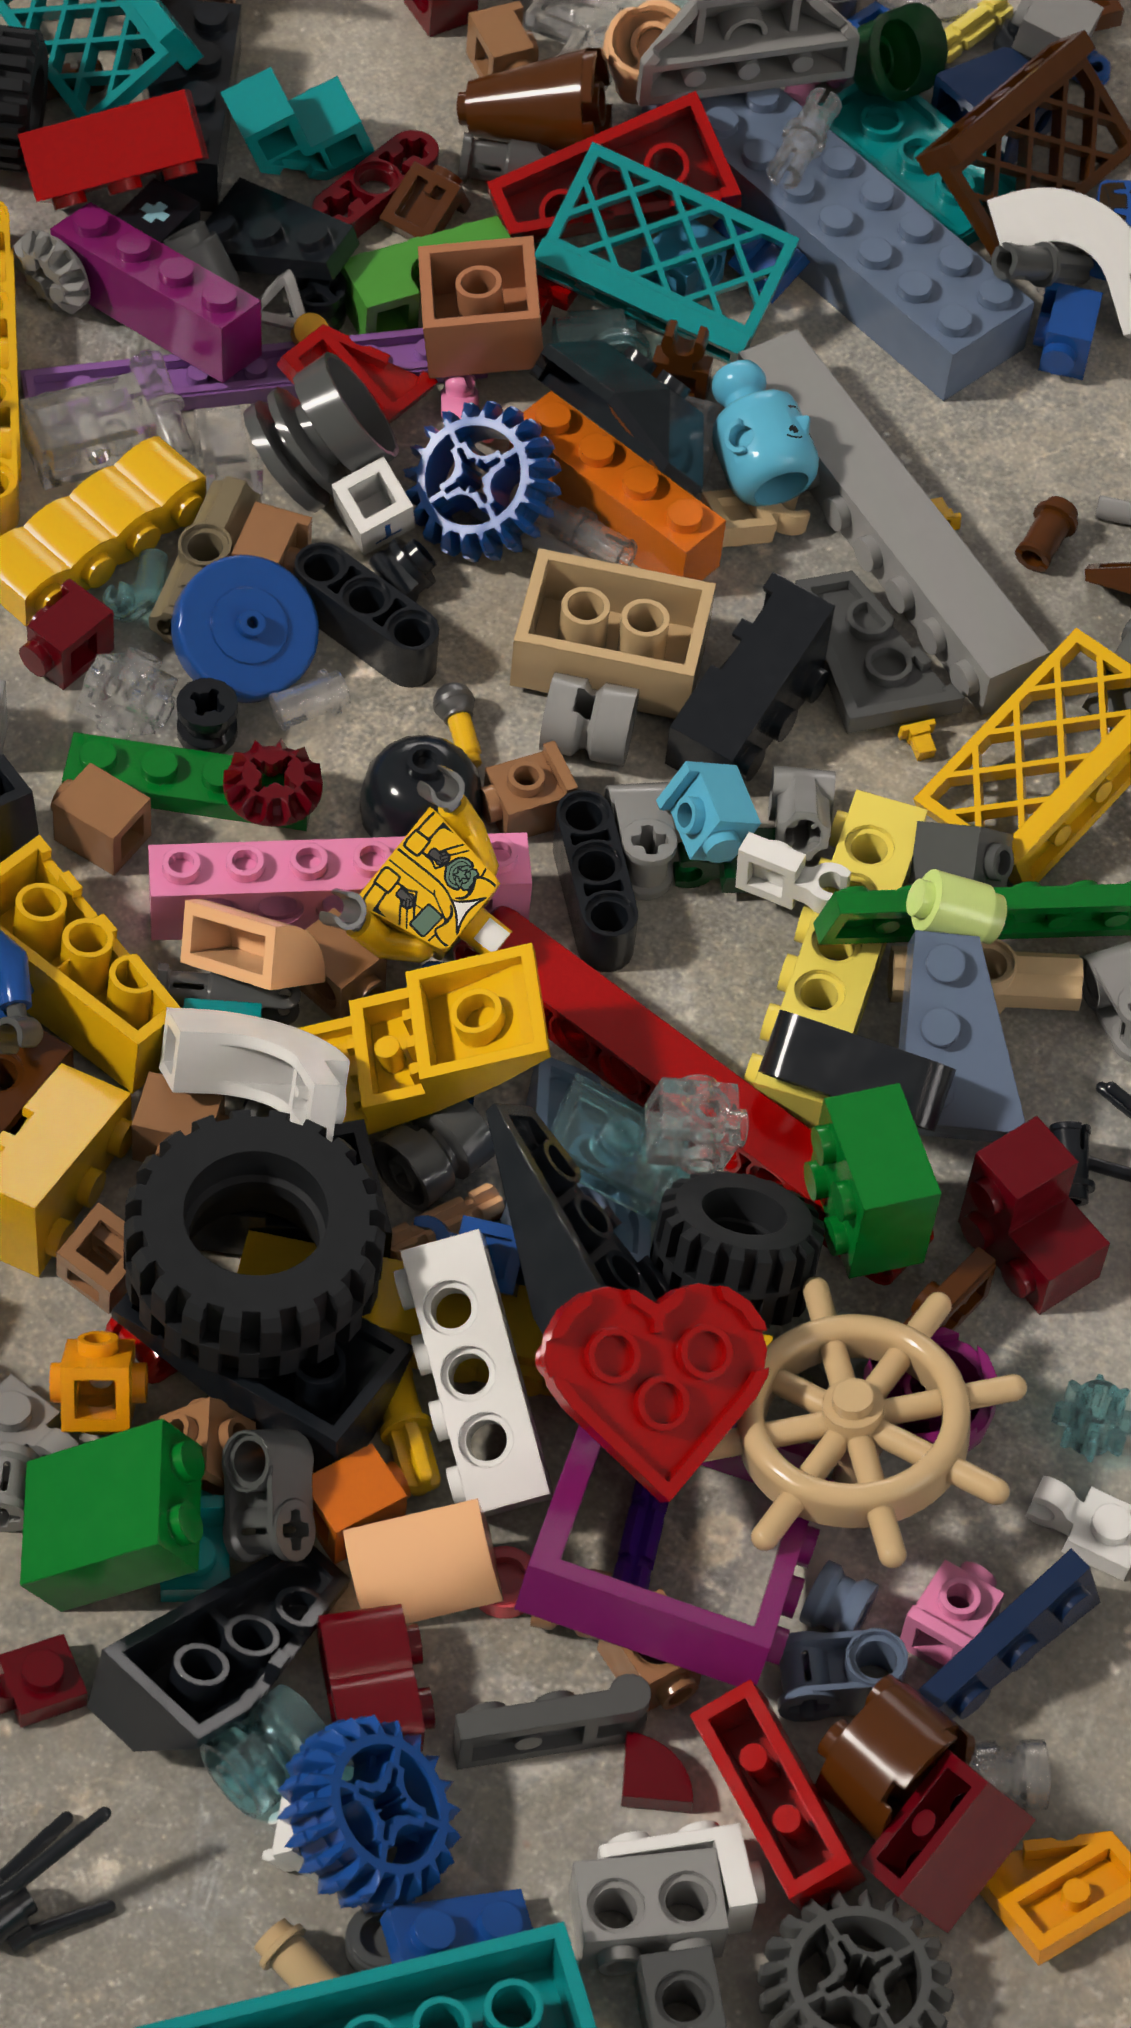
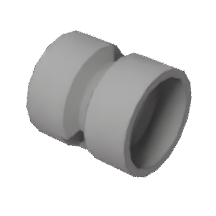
(589, 718)

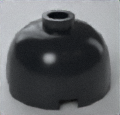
(389, 790)

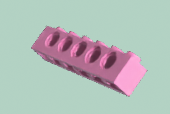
(297, 877)

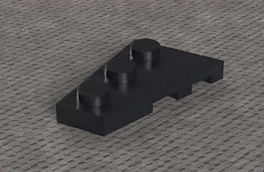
(276, 234)

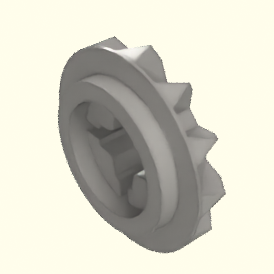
(52, 271)

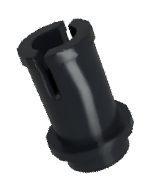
(1076, 1140)

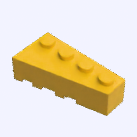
(80, 971)

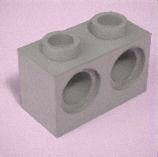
(643, 1891)

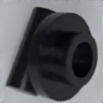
(405, 566)

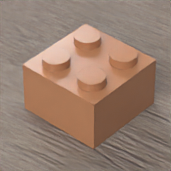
(480, 306)

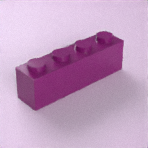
(164, 293)

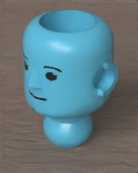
(761, 437)

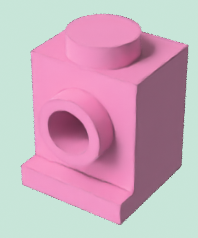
(951, 1612)

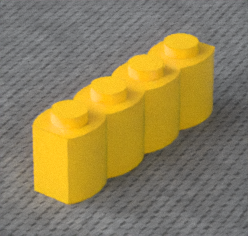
(98, 526)

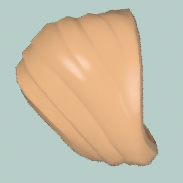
(630, 37)

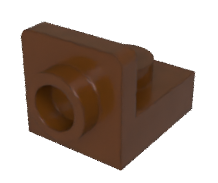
(425, 201)

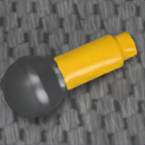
(455, 707)

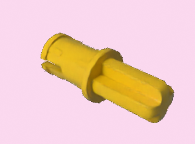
(407, 1434)

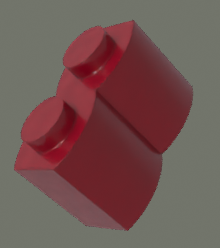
(370, 1669)

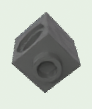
(963, 851)
(679, 1977)

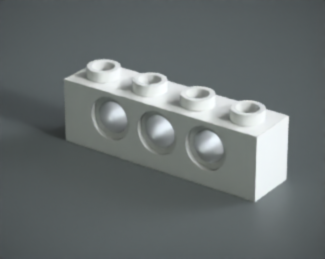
(465, 1267)

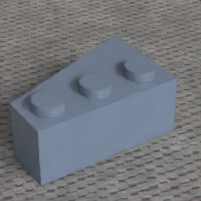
(956, 1022)

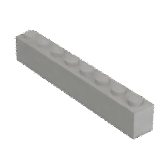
(904, 535)

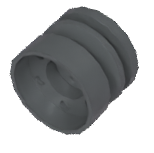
(319, 434)

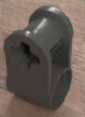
(268, 1489)

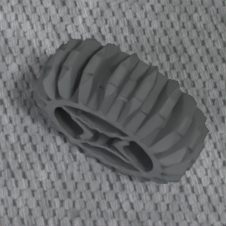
(835, 1939)

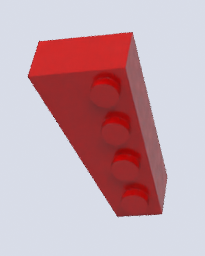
(667, 139)

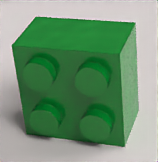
(872, 1181)

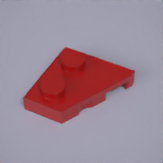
(390, 385)

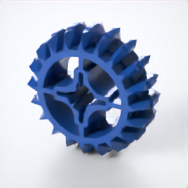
(442, 497)
(353, 1823)

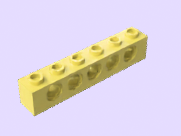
(872, 833)

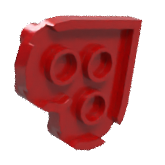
(656, 1376)

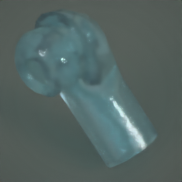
(139, 597)

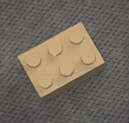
(613, 628)

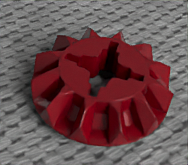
(276, 803)

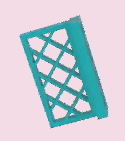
(150, 17)
(641, 298)

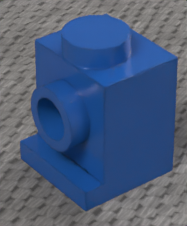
(1066, 329)

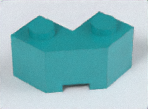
(307, 133)

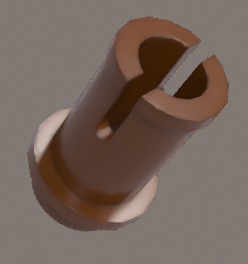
(1052, 523)

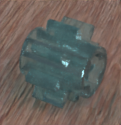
(1094, 1417)

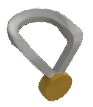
(302, 323)

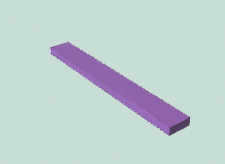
(245, 387)

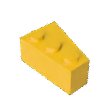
(58, 1163)

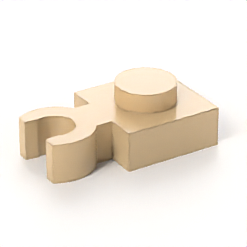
(755, 524)

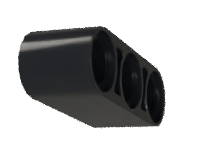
(369, 615)
(601, 903)
(844, 1063)

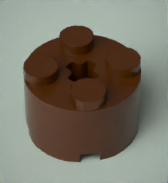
(886, 1754)

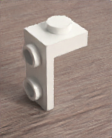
(741, 1879)

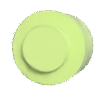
(956, 906)

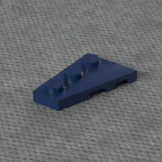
(1014, 1636)

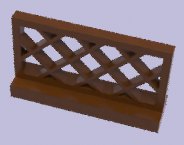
(1015, 103)

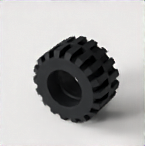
(21, 90)
(741, 1237)

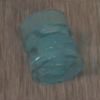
(252, 1757)

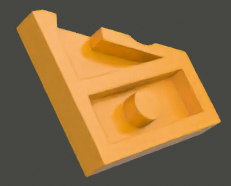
(1061, 1891)

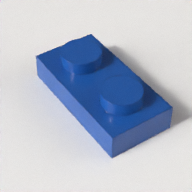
(452, 1923)

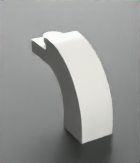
(1071, 221)
(255, 1061)

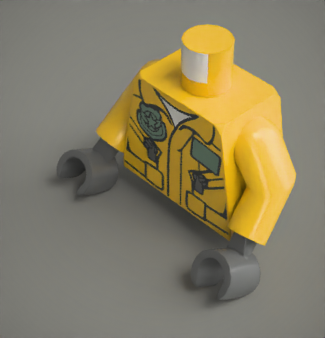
(429, 886)

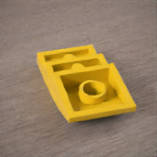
(440, 1037)

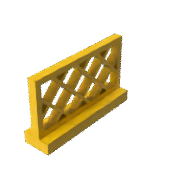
(1081, 796)

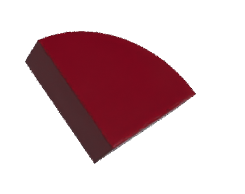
(654, 1776)

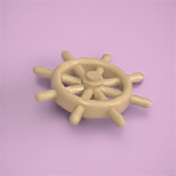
(861, 1422)

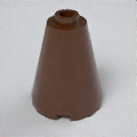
(541, 102)

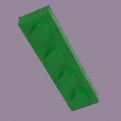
(169, 775)

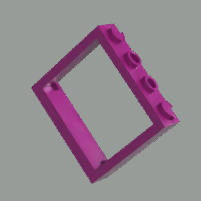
(650, 1620)

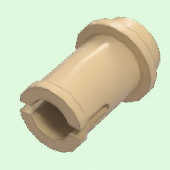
(292, 1955)

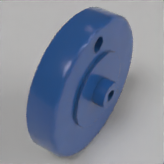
(245, 626)

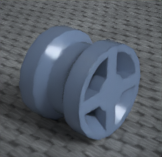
(838, 1600)

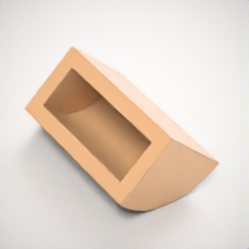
(249, 947)
(425, 1562)

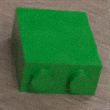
(112, 1515)

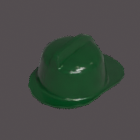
(900, 52)

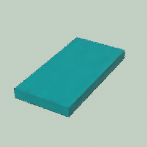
(891, 138)

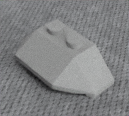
(746, 48)

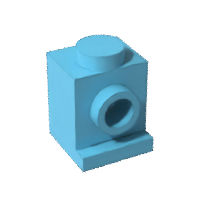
(710, 810)

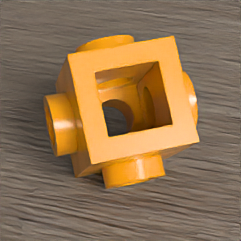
(98, 1383)

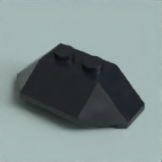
(630, 404)

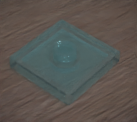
(609, 1146)

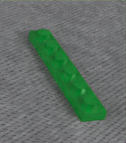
(1033, 911)

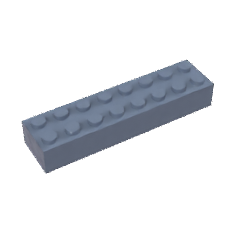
(874, 249)

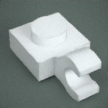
(780, 874)
(1095, 1528)

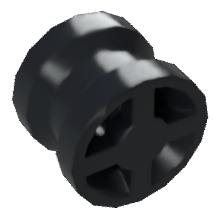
(324, 298)
(218, 726)

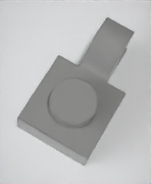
(30, 1420)

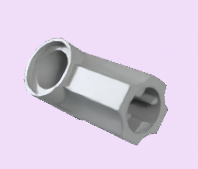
(802, 807)

